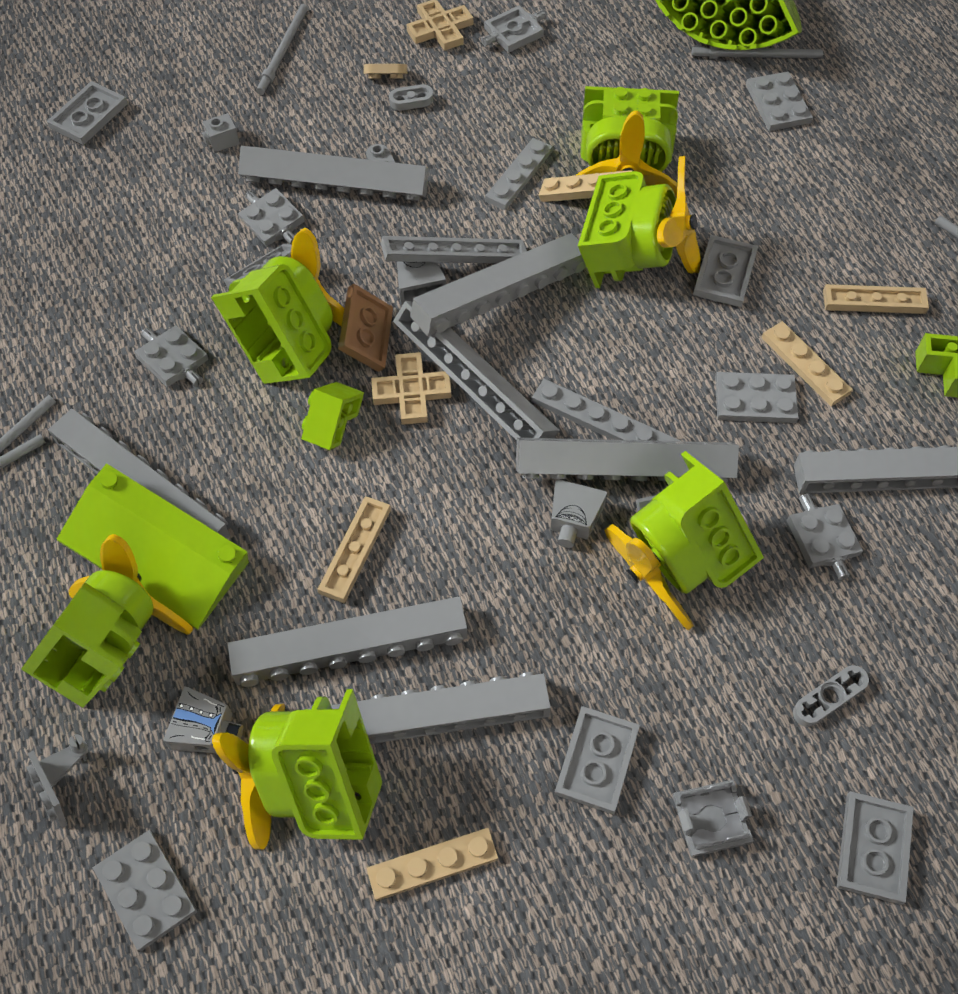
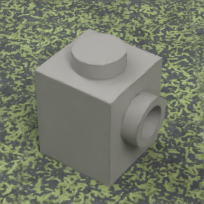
(220, 133)

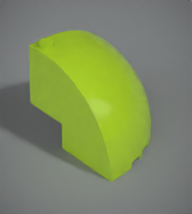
(735, 22)

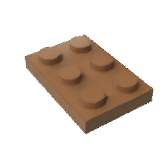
(365, 328)

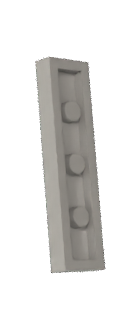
(518, 174)

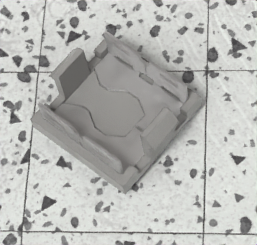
(713, 818)

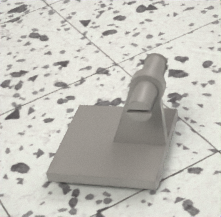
(51, 770)

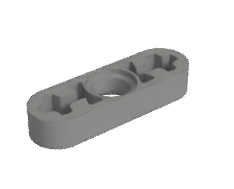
(841, 678)

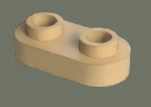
(376, 70)

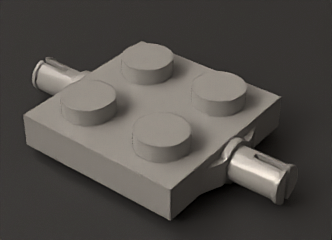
(513, 28)
(271, 217)
(171, 356)
(824, 536)

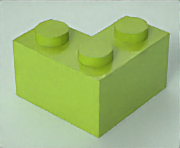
(939, 356)
(329, 412)

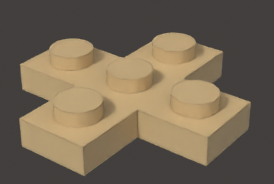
(440, 24)
(411, 388)

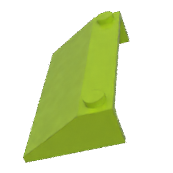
(175, 554)

